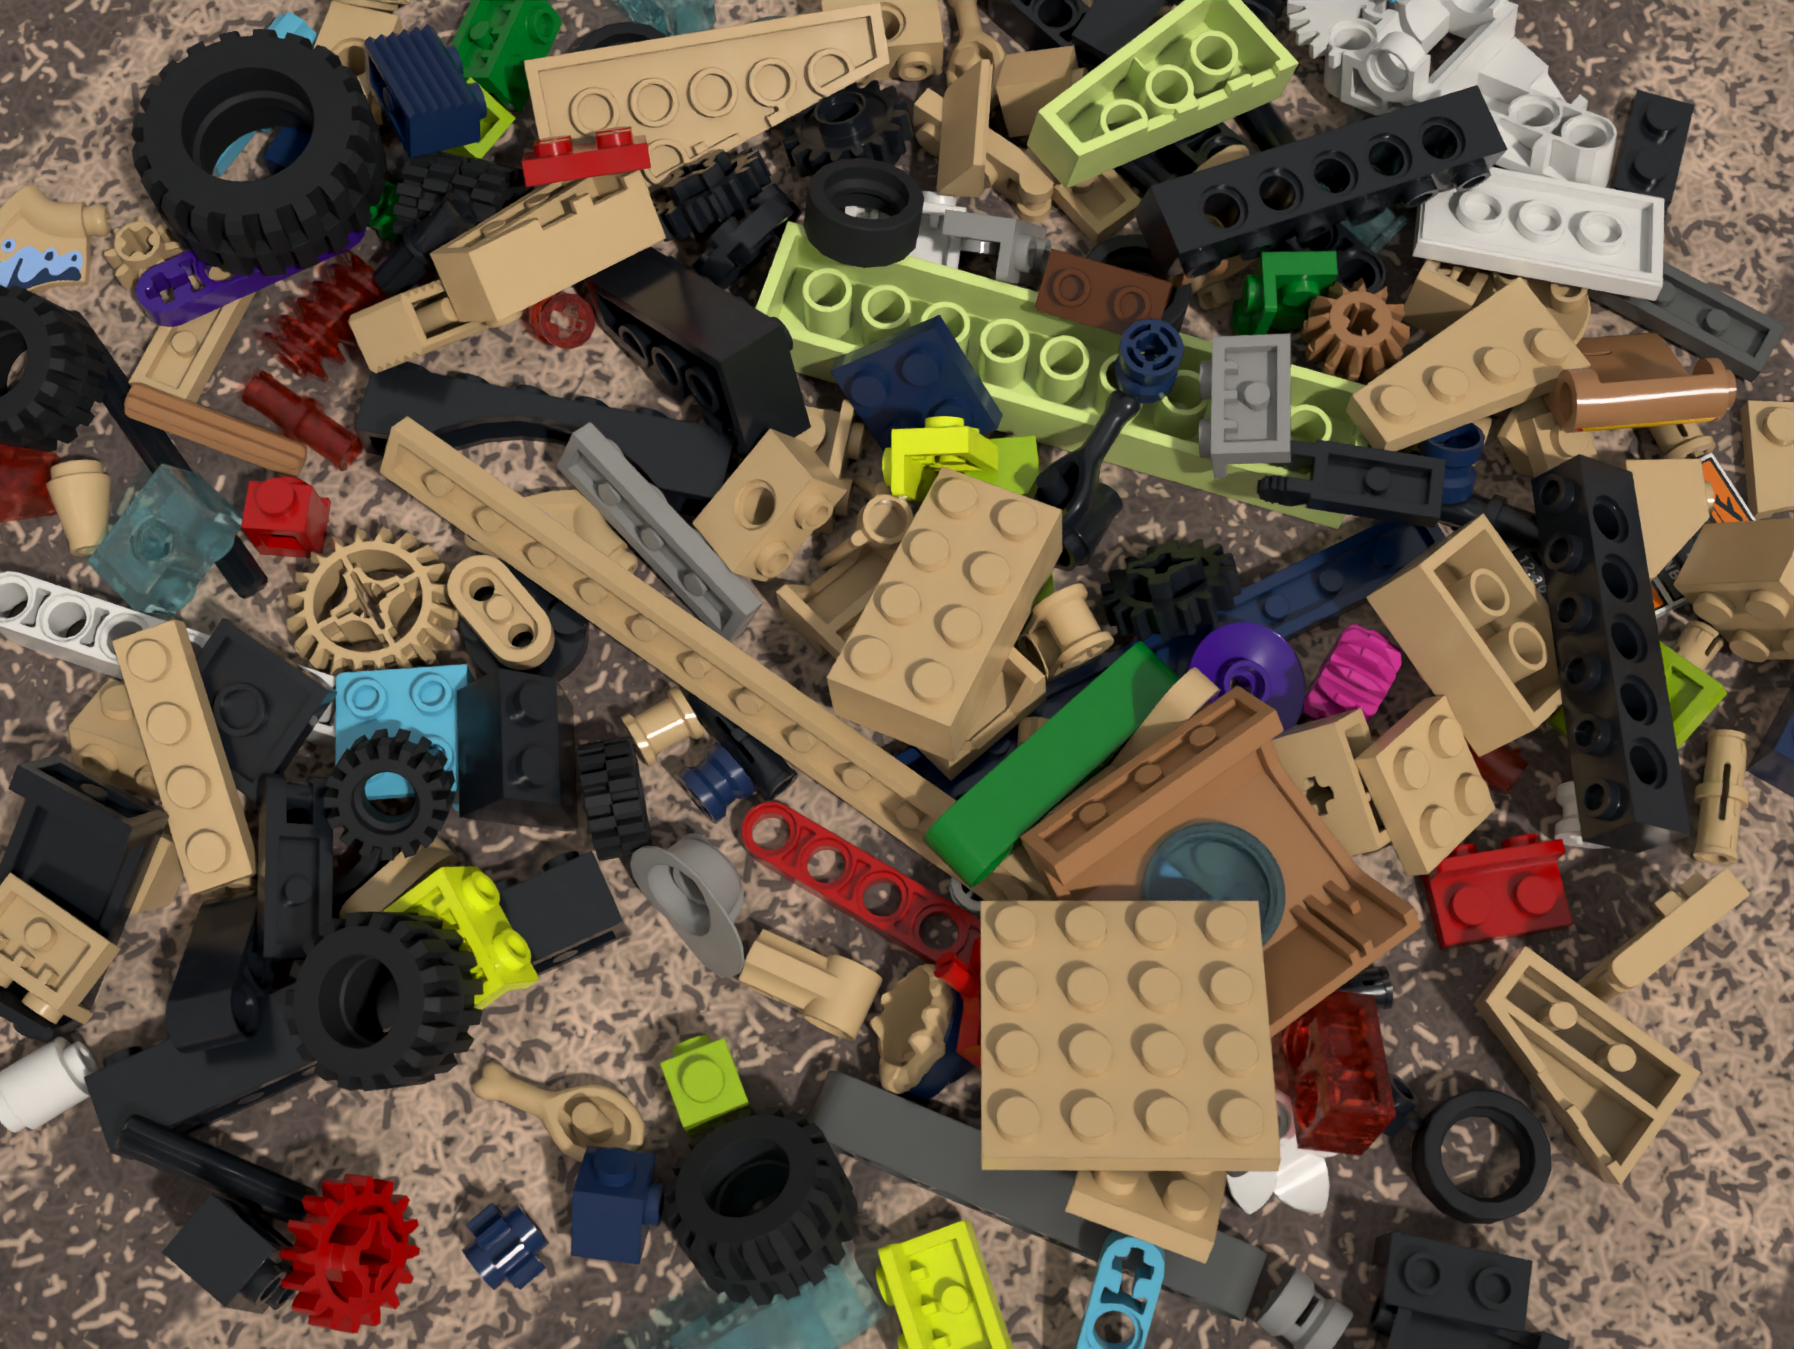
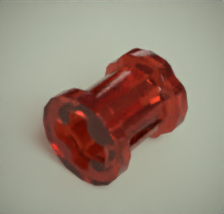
(575, 307)

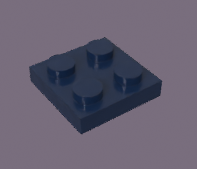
(912, 379)

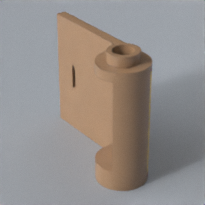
(1637, 385)

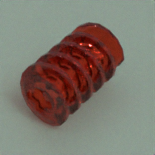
(325, 320)

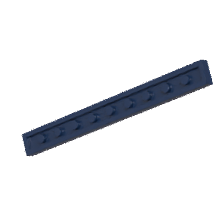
(1284, 602)

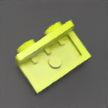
(921, 452)
(942, 1291)

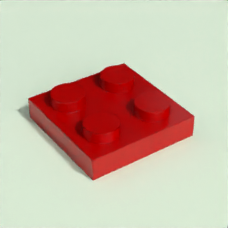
(559, 160)

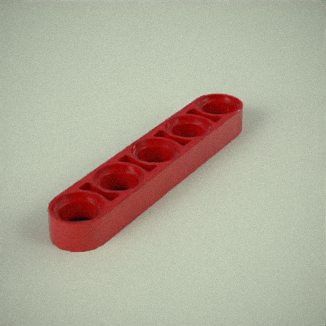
(859, 875)

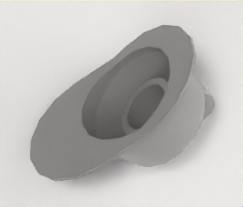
(698, 897)

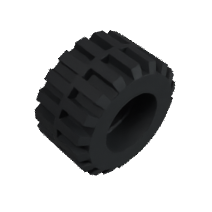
(58, 375)
(336, 1000)
(786, 1240)

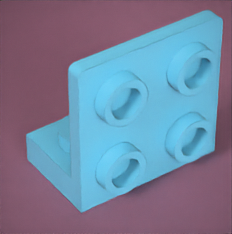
(405, 699)

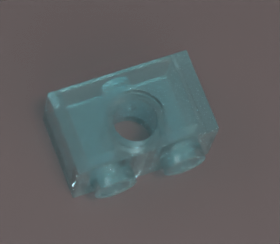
(137, 550)

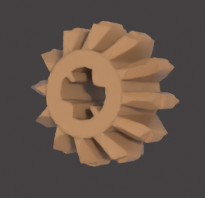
(1363, 313)

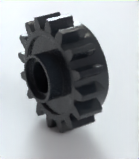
(849, 126)

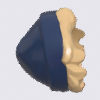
(920, 1035)

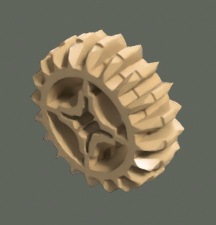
(397, 599)

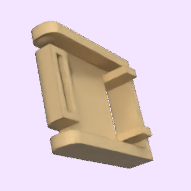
(1677, 926)

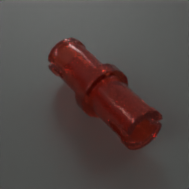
(302, 420)

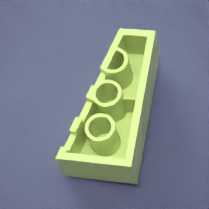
(1162, 86)

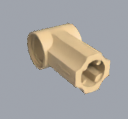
(828, 991)

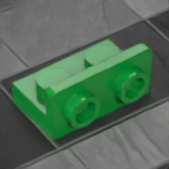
(497, 41)
(1282, 290)

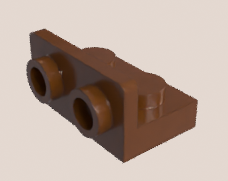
(1099, 293)

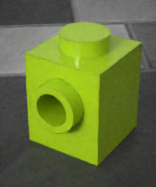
(704, 1083)

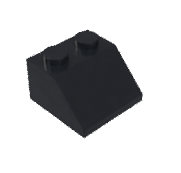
(517, 751)

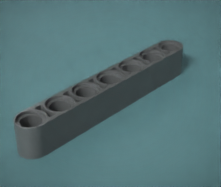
(947, 1161)

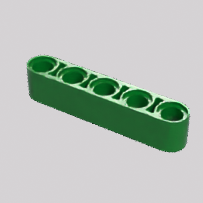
(1049, 765)

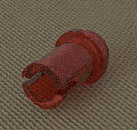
(1500, 767)

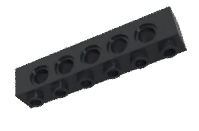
(1451, 126)
(1609, 657)

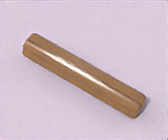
(215, 430)

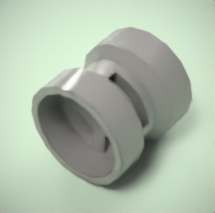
(1318, 1325)

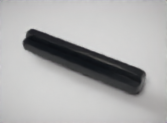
(212, 1168)

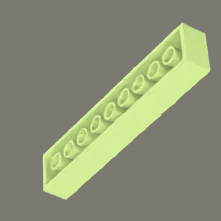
(1037, 367)

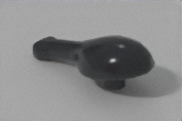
(1074, 478)

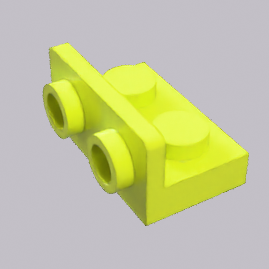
(470, 905)

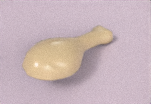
(973, 46)
(572, 1115)

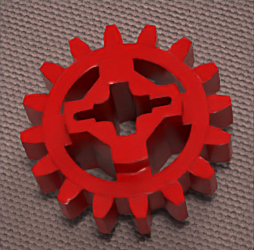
(350, 1253)

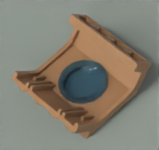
(1225, 822)

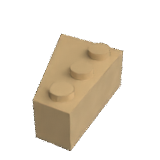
(546, 245)
(1586, 1061)

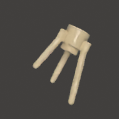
(878, 524)

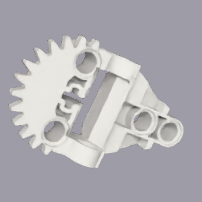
(1382, 64)

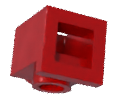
(285, 508)

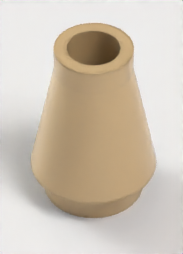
(82, 503)

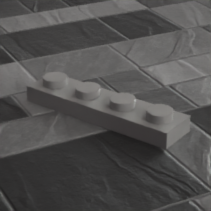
(658, 532)

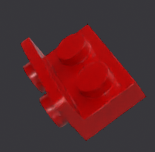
(1498, 892)

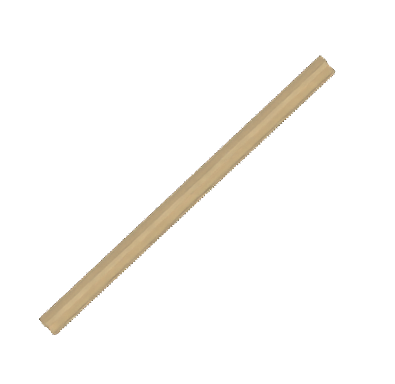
(685, 650)

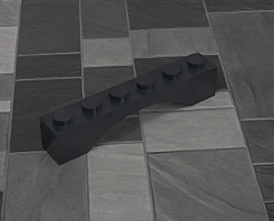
(465, 411)

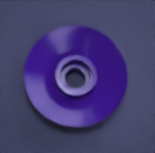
(1259, 662)

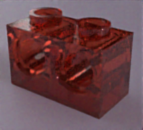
(1338, 1075)

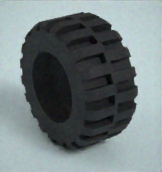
(240, 89)

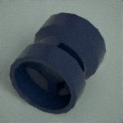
(1145, 374)
(1461, 450)

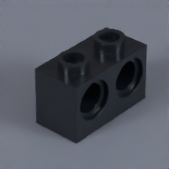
(233, 1256)

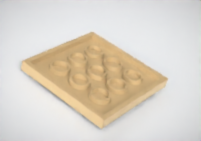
(1125, 1037)

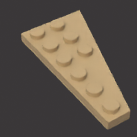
(706, 85)

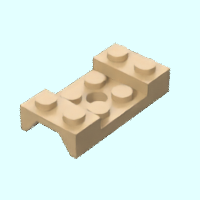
(833, 604)

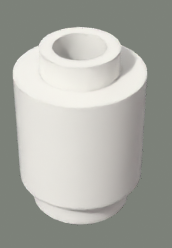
(44, 1084)

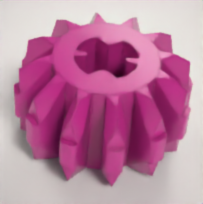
(1353, 674)

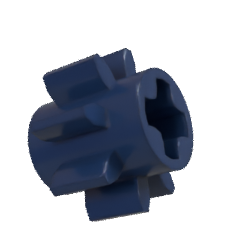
(505, 1246)

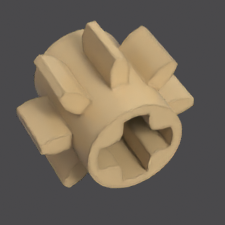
(139, 248)

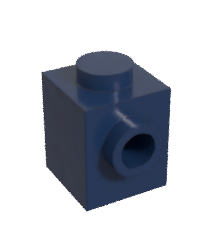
(615, 1204)

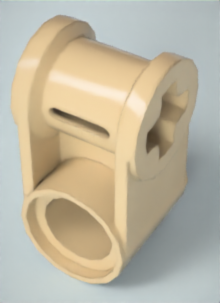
(1063, 634)

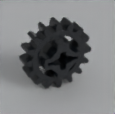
(710, 192)
(1171, 590)

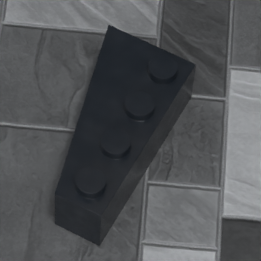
(703, 345)

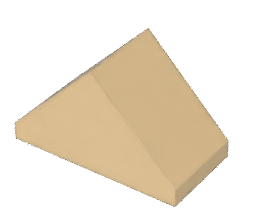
(1442, 295)

